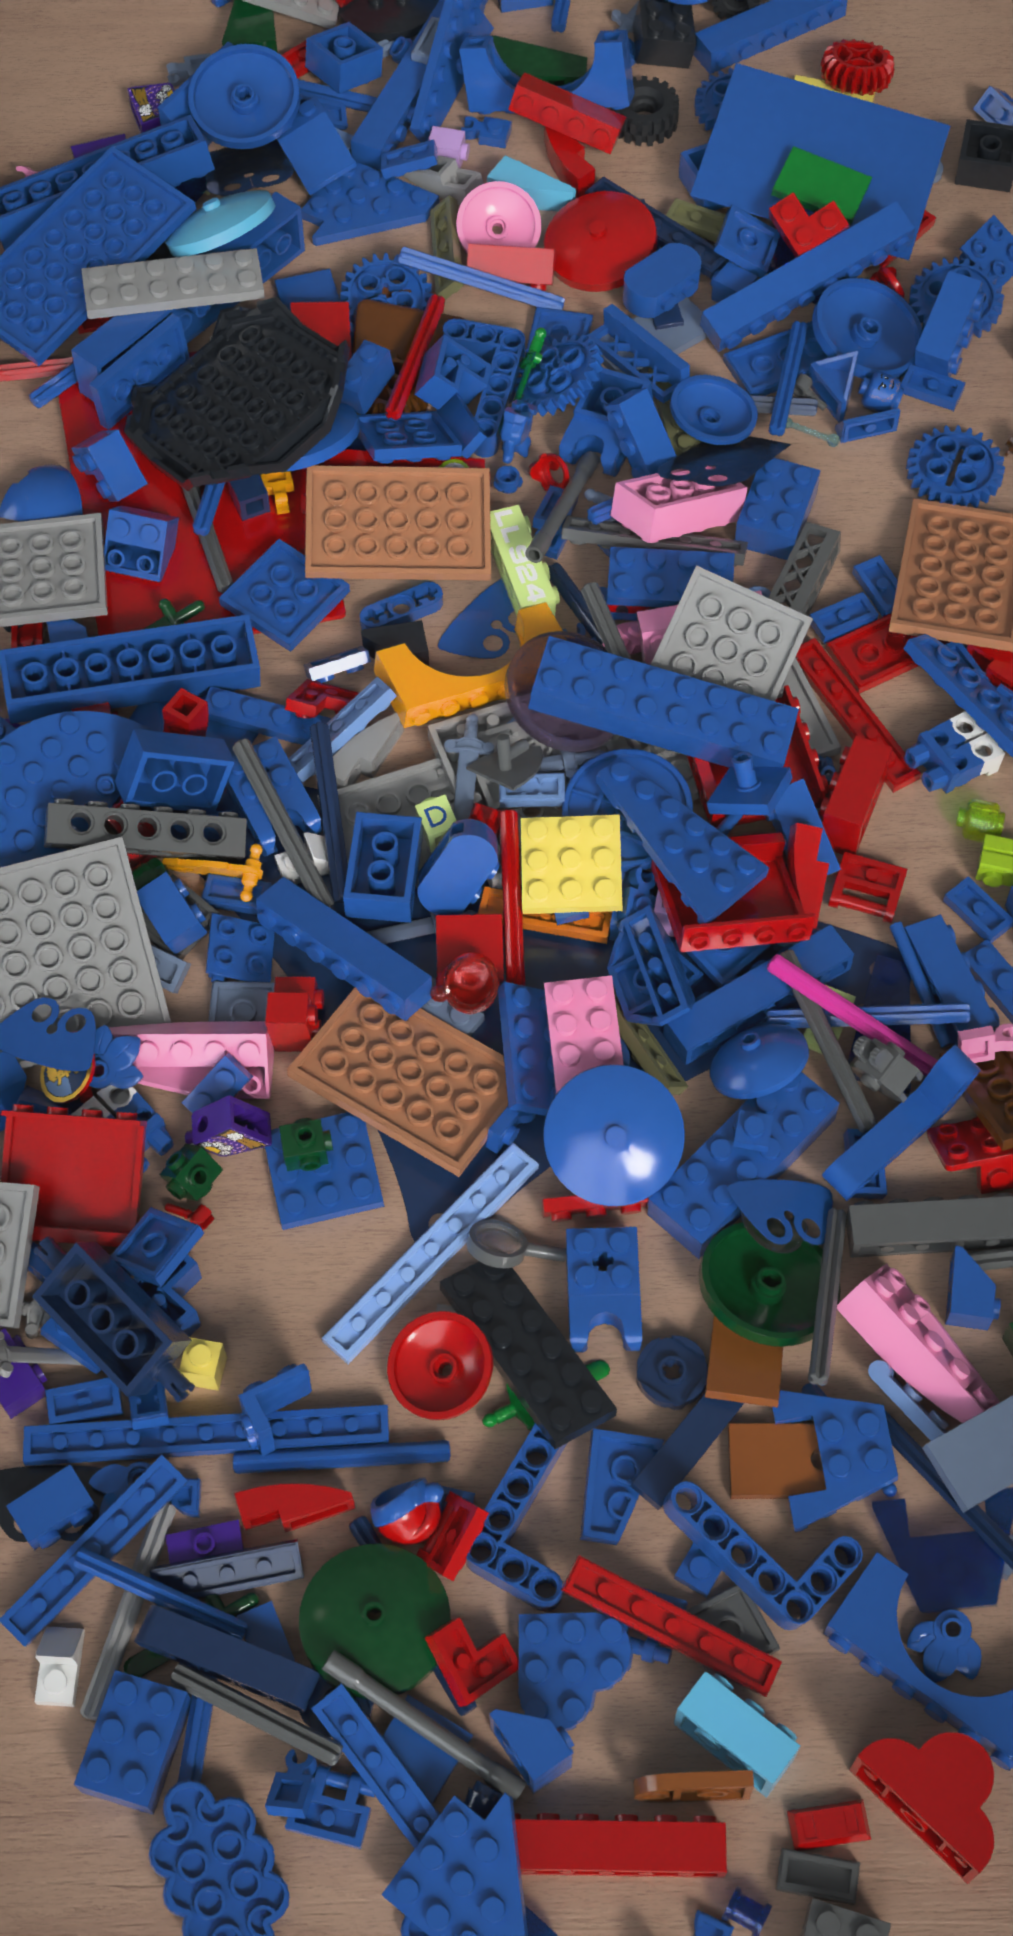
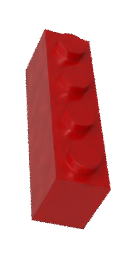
(567, 113)

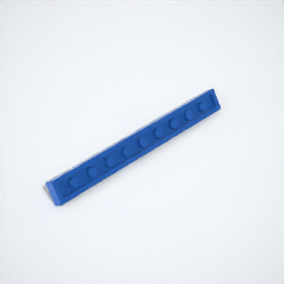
(202, 1435)

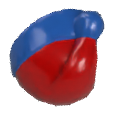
(408, 1511)

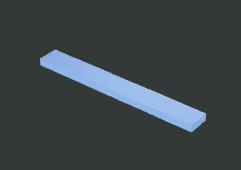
(429, 1254)

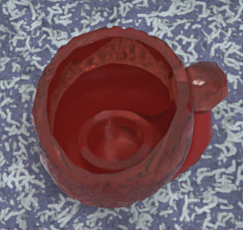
(467, 983)

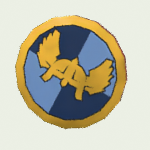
(67, 1086)

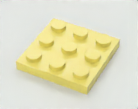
(571, 864)

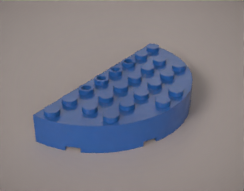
(51, 759)

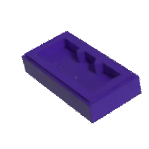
(204, 1541)

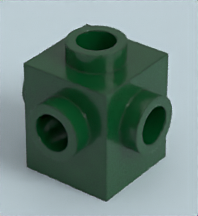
(305, 1144)
(190, 1172)

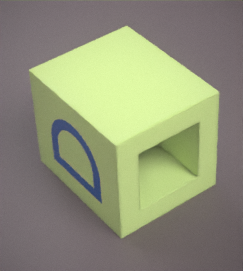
(436, 819)

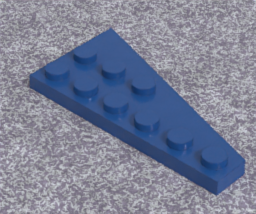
(444, 67)
(982, 700)
(687, 849)

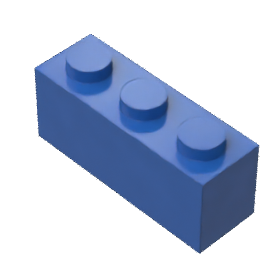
(640, 432)
(798, 807)

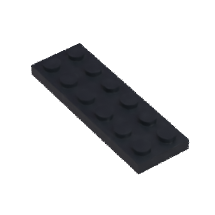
(530, 1352)

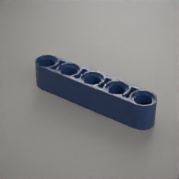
(227, 1658)

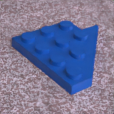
(464, 1875)

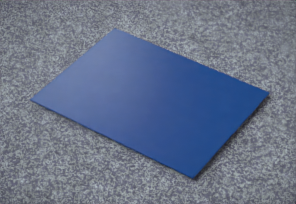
(772, 113)

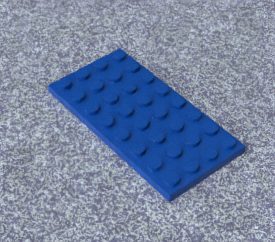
(104, 219)

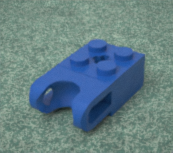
(590, 427)
(288, 788)
(603, 1296)

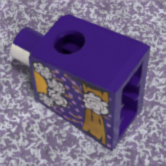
(145, 103)
(230, 1127)

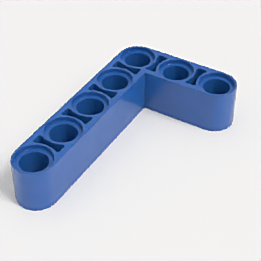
(504, 351)
(903, 1124)
(515, 1509)
(758, 1561)

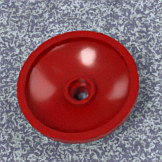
(423, 1352)

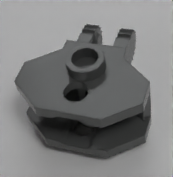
(883, 1067)

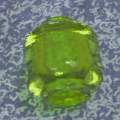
(980, 818)

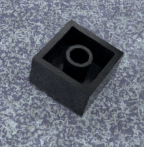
(664, 34)
(986, 156)

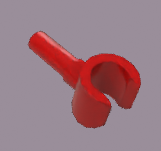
(201, 1216)

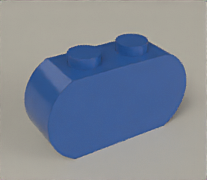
(661, 280)
(458, 868)

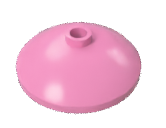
(501, 206)

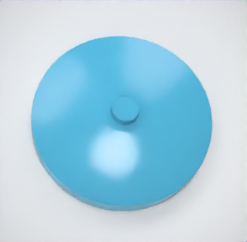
(220, 222)

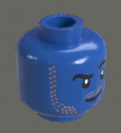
(880, 392)

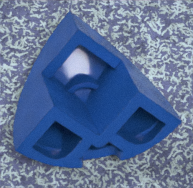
(42, 494)

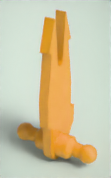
(250, 872)

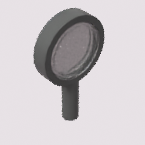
(505, 1246)

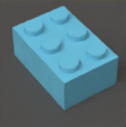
(736, 1731)

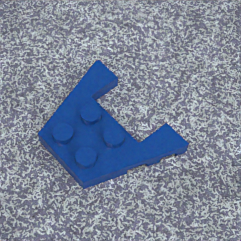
(852, 1449)

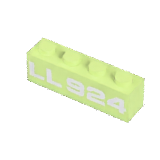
(524, 580)

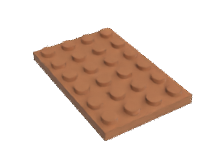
(398, 523)
(956, 576)
(407, 1079)

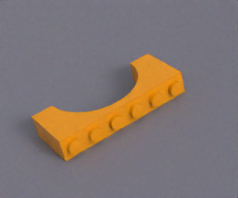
(430, 694)

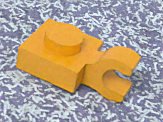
(277, 485)

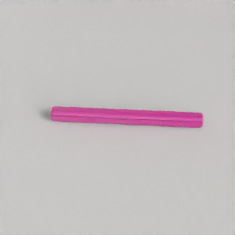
(847, 1011)

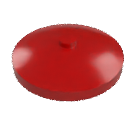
(600, 239)

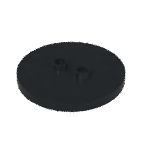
(387, 17)

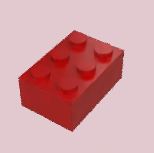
(854, 793)

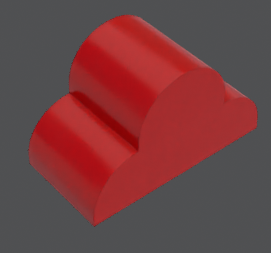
(936, 1794)

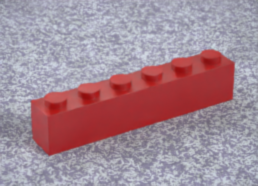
(622, 1846)

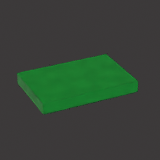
(820, 182)

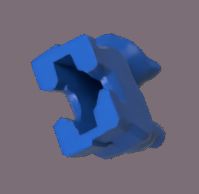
(516, 429)

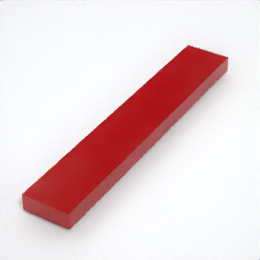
(852, 710)
(671, 1626)

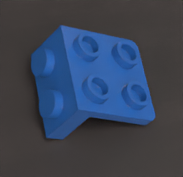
(265, 1398)

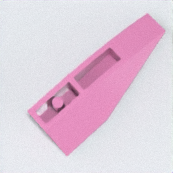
(183, 1053)
(915, 1344)

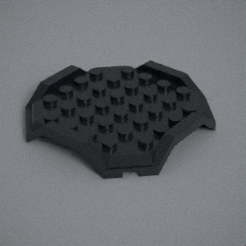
(243, 400)

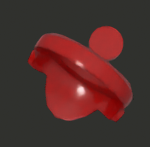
(887, 277)
(540, 470)

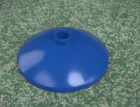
(713, 410)
(759, 1061)

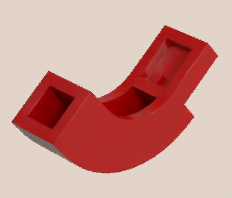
(186, 714)

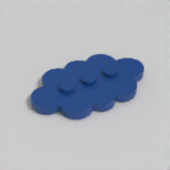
(216, 1865)

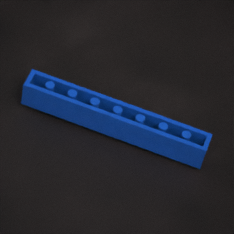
(807, 277)

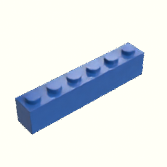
(762, 29)
(344, 949)
(746, 998)

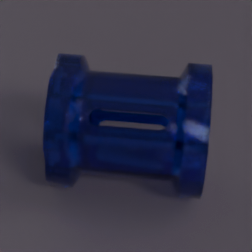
(746, 1912)

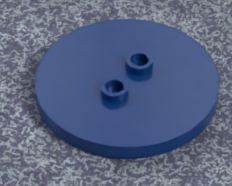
(586, 798)

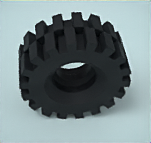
(652, 98)

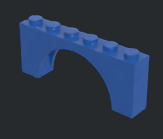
(492, 83)
(870, 1631)

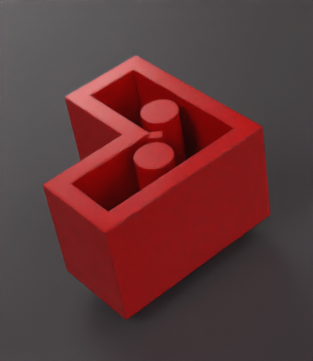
(804, 231)
(293, 1012)

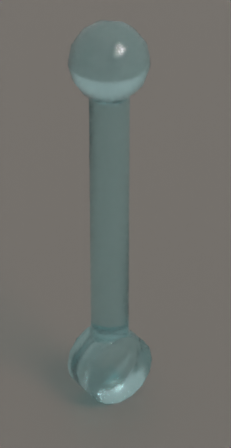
(832, 440)

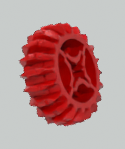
(857, 67)

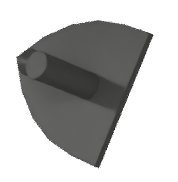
(512, 763)

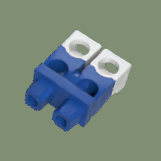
(954, 754)
(131, 1101)

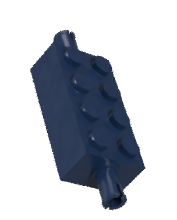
(112, 1319)

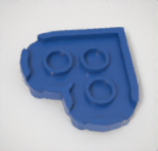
(568, 1661)

